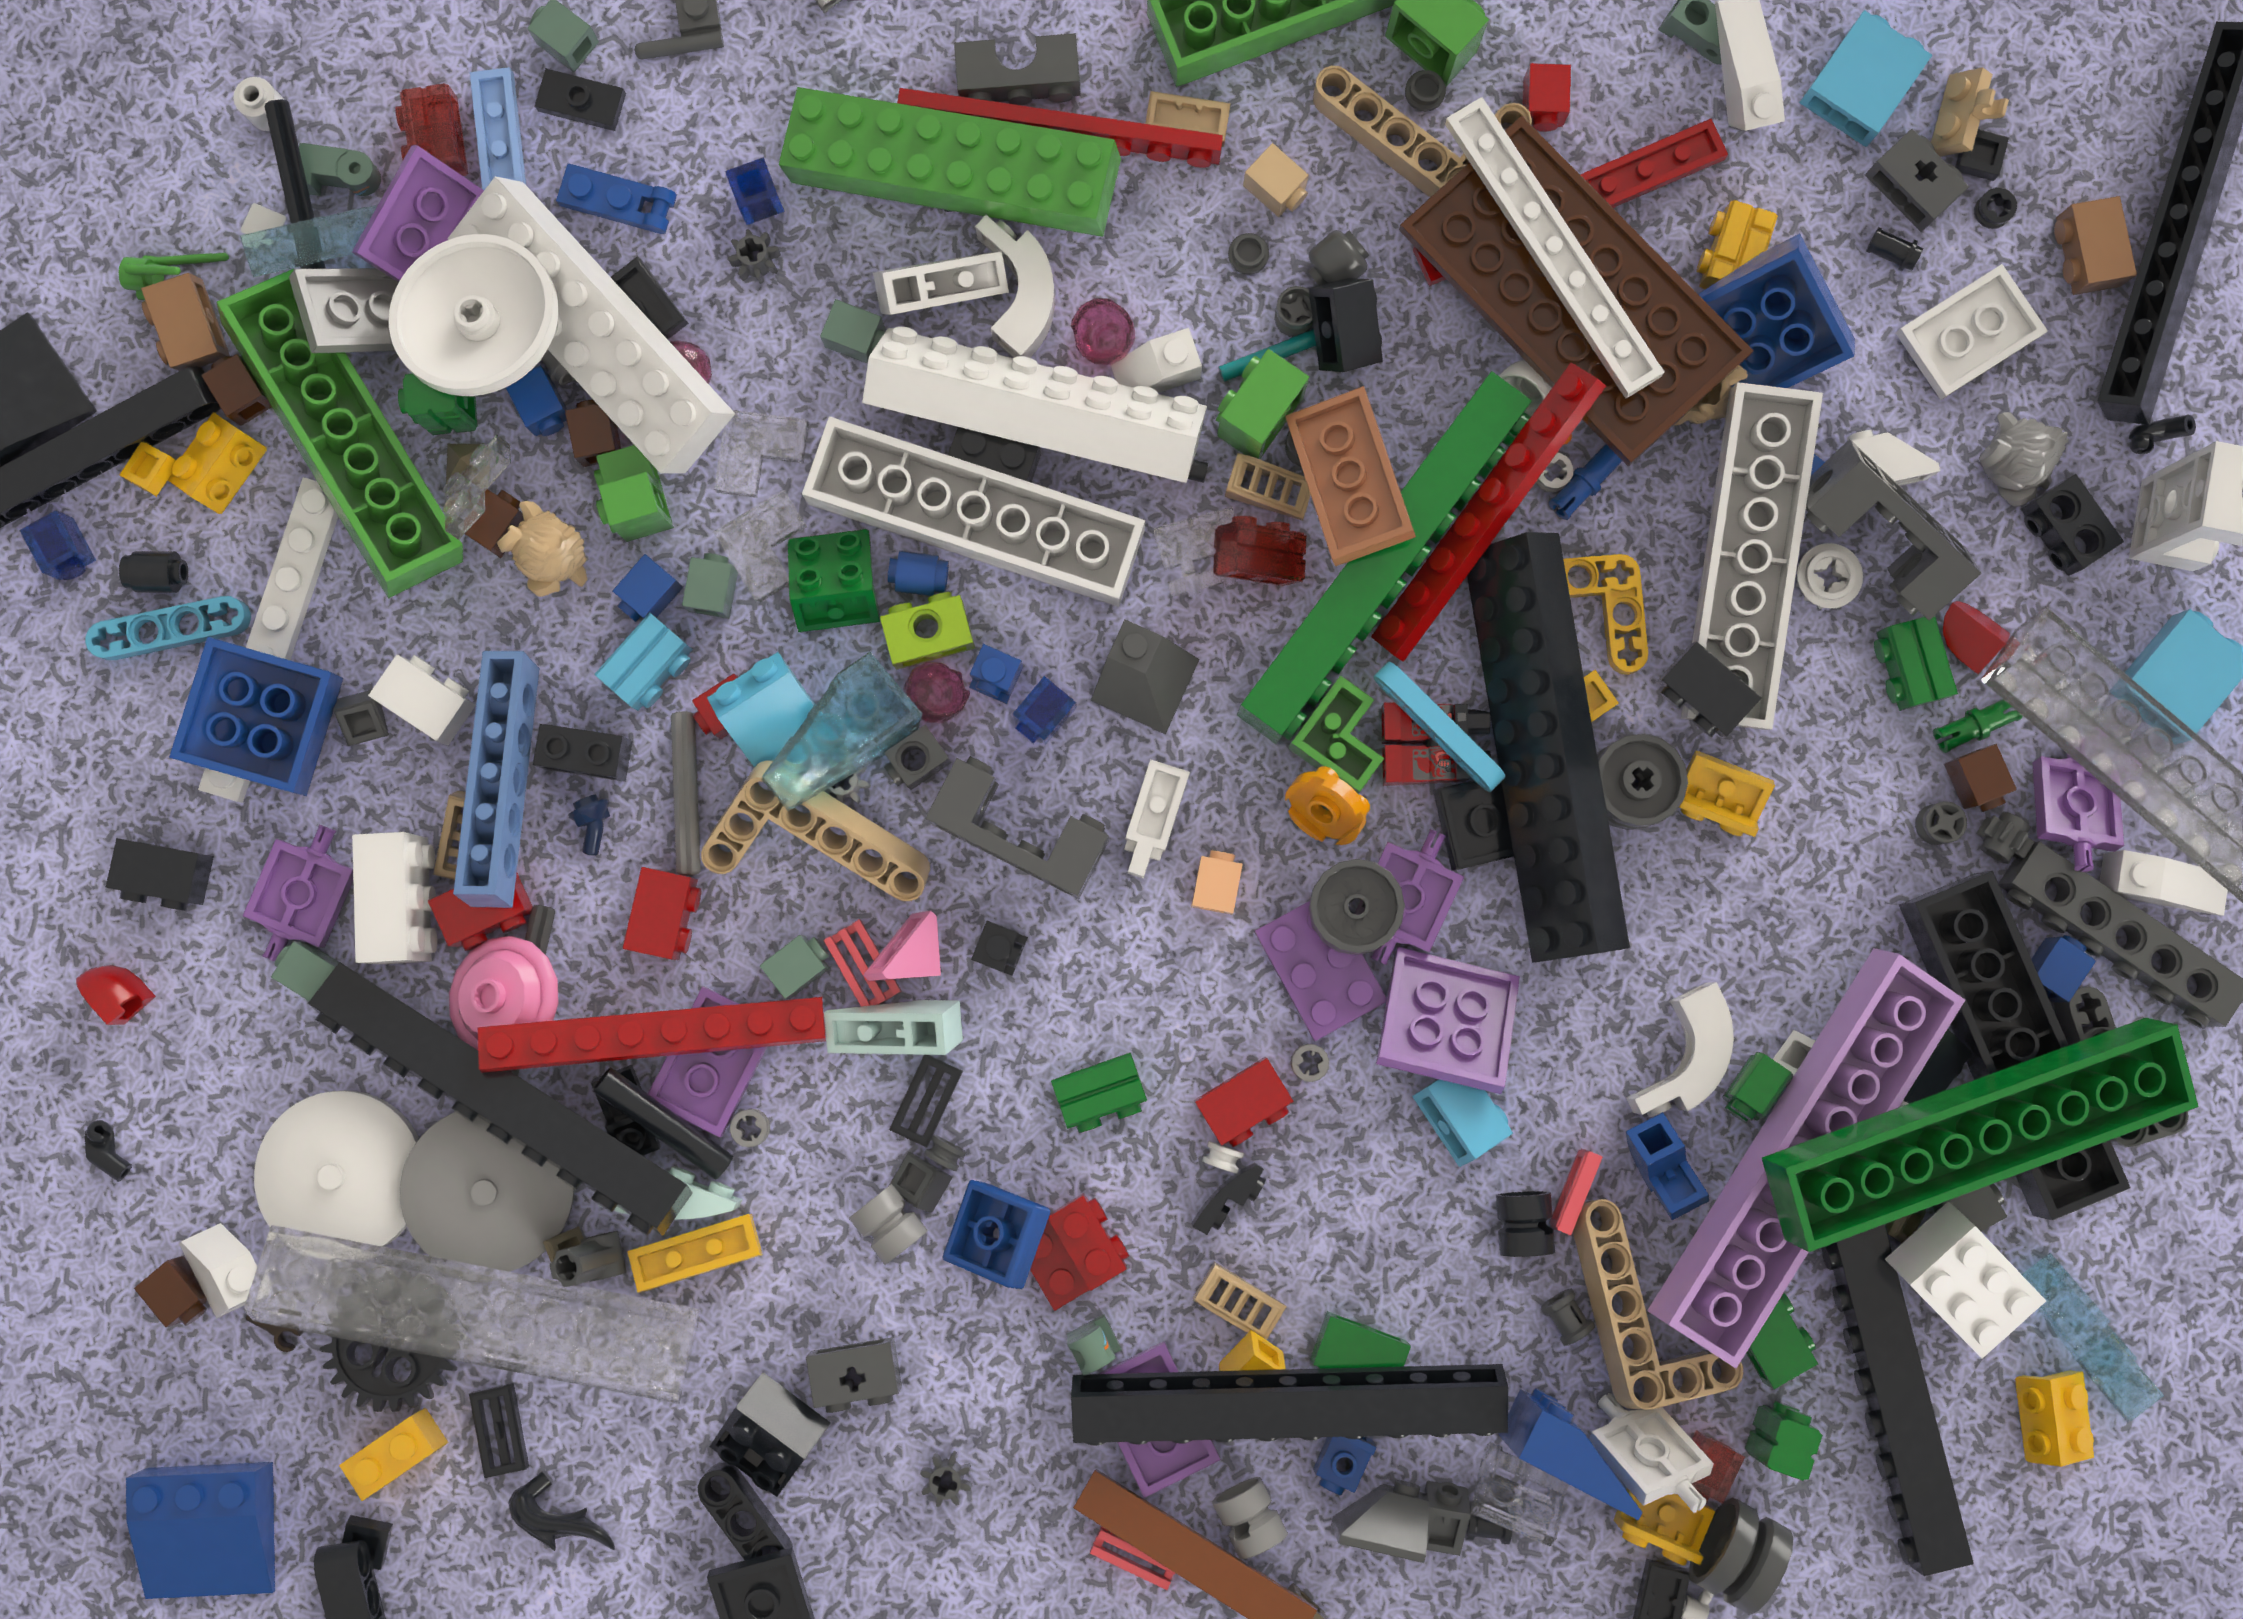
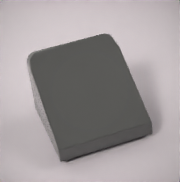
(360, 718)
(920, 1182)

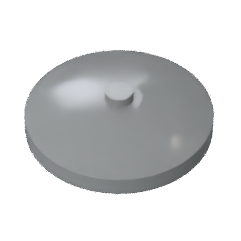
(479, 1197)

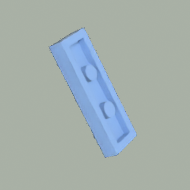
(497, 125)

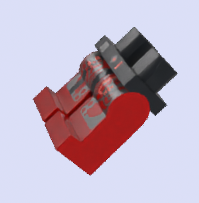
(1428, 761)

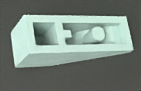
(895, 1028)

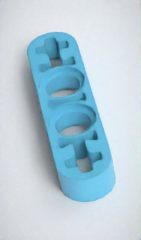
(169, 633)
(1439, 726)

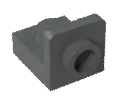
(1447, 1517)

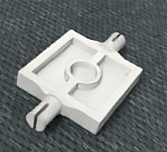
(1651, 1454)

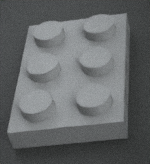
(344, 308)

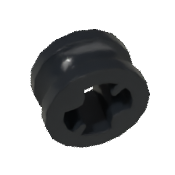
(2001, 197)

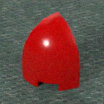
(1972, 635)
(114, 993)

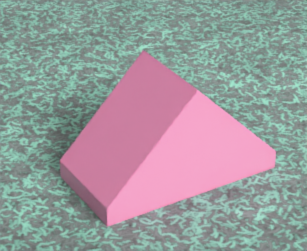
(910, 952)

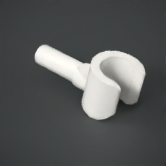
(1697, 1608)

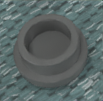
(1425, 90)
(1248, 253)

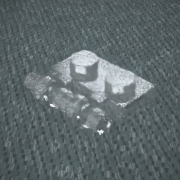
(1191, 542)

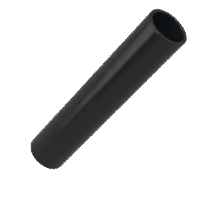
(662, 1123)

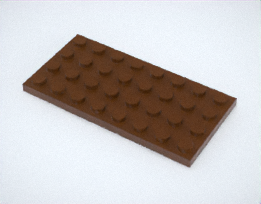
(1492, 269)

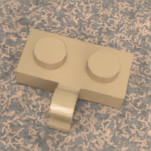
(1962, 107)

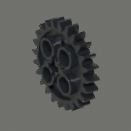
(360, 1378)

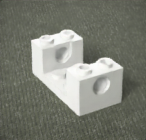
(2190, 509)

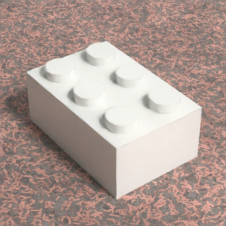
(393, 898)
(1965, 1279)

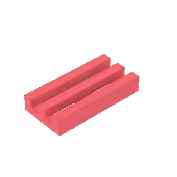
(844, 934)
(1575, 1191)
(1126, 1564)

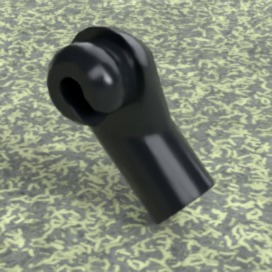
(2144, 436)
(101, 1150)

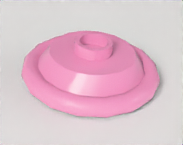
(502, 985)

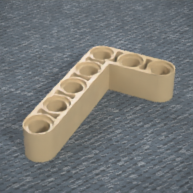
(1391, 121)
(815, 830)
(1634, 1323)

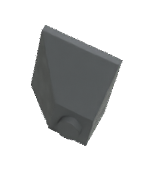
(1144, 677)
(1387, 1522)

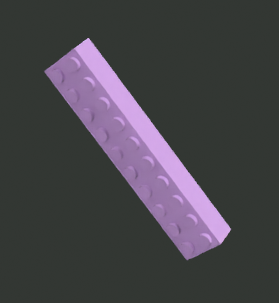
(1851, 1073)

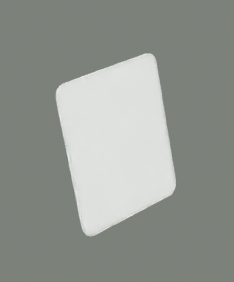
(260, 219)

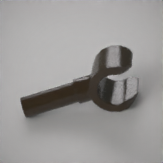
(277, 1332)

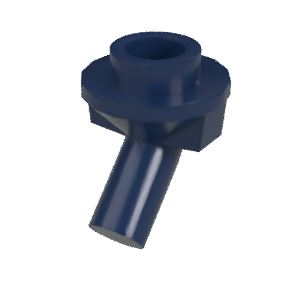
(591, 813)

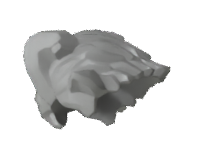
(2022, 457)

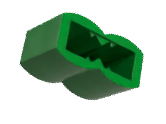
(1756, 1088)

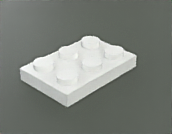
(1971, 332)

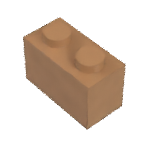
(2095, 245)
(184, 322)

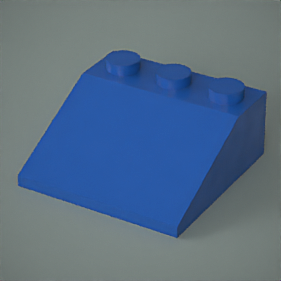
(1783, 315)
(256, 716)
(1549, 1440)
(203, 1529)

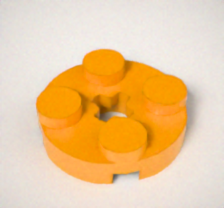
(1345, 807)

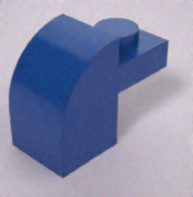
(1664, 1166)

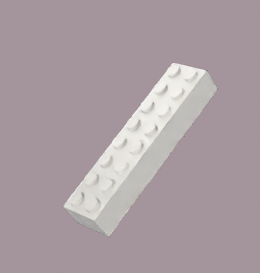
(606, 337)
(1034, 403)
(974, 511)
(1756, 536)

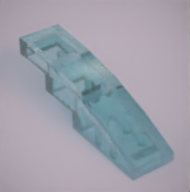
(305, 241)
(2091, 1340)

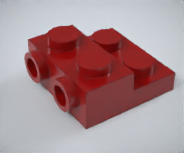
(1076, 1252)

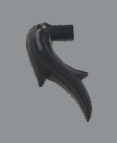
(549, 1526)

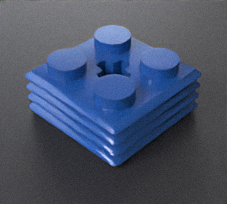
(972, 1239)

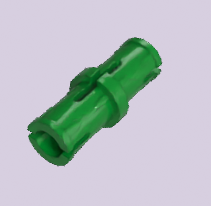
(1976, 725)

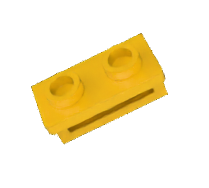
(216, 463)
(1725, 794)
(2055, 1418)
(1669, 1526)

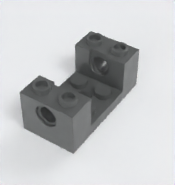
(1931, 568)
(963, 804)

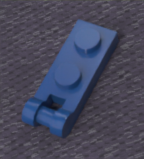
(615, 198)

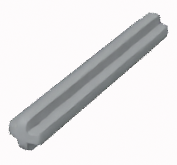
(685, 793)

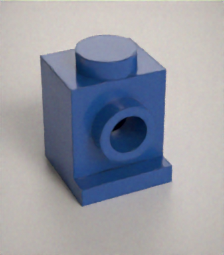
(995, 673)
(1335, 1448)

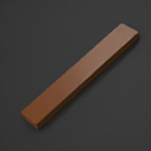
(1188, 1552)

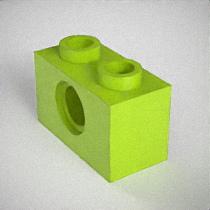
(951, 637)

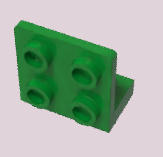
(832, 580)

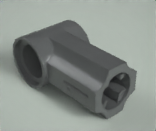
(590, 1261)

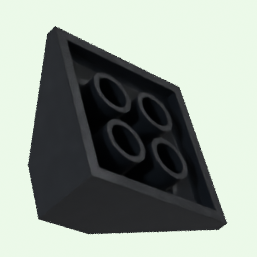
(35, 391)

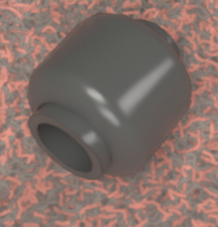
(1337, 258)

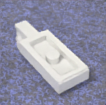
(1154, 814)

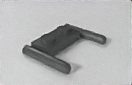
(699, 31)

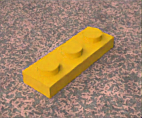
(694, 1253)

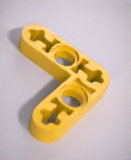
(1613, 594)

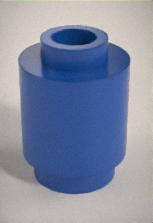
(918, 573)

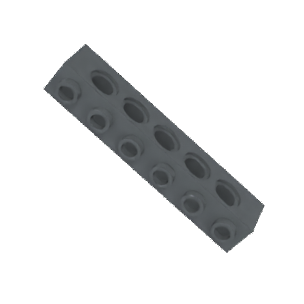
(2218, 988)

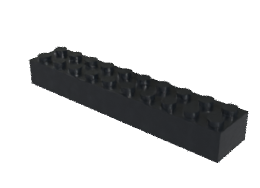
(1546, 749)

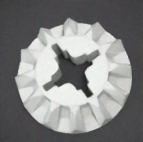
(1845, 567)

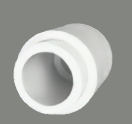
(251, 98)

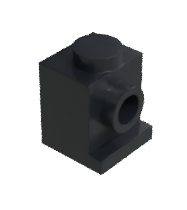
(999, 948)

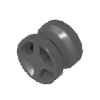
(1950, 820)

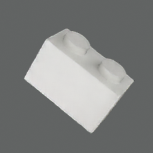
(422, 699)

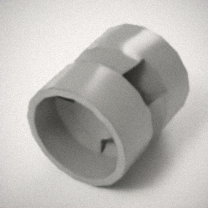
(888, 1224)
(1252, 1522)

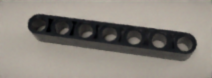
(103, 442)

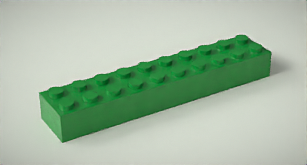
(1352, 600)
(1979, 1133)

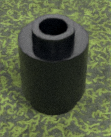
(153, 571)

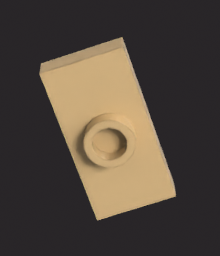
(1188, 113)

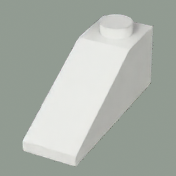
(1748, 66)
(940, 283)
(2162, 882)

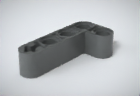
(2098, 1011)

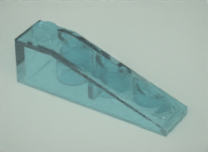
(843, 733)

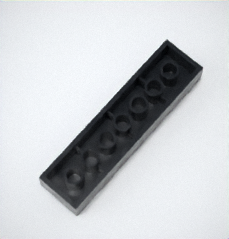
(2006, 1019)

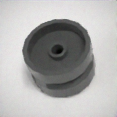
(1660, 778)
(1380, 898)
(1742, 1556)

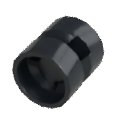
(1525, 1223)

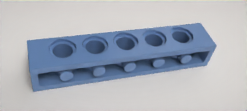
(496, 780)

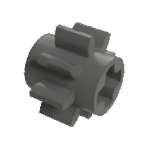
(743, 255)
(2005, 837)
(957, 1476)

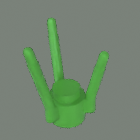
(145, 271)

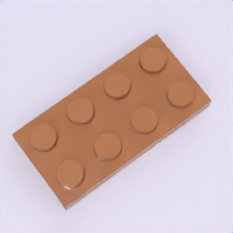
(1350, 476)

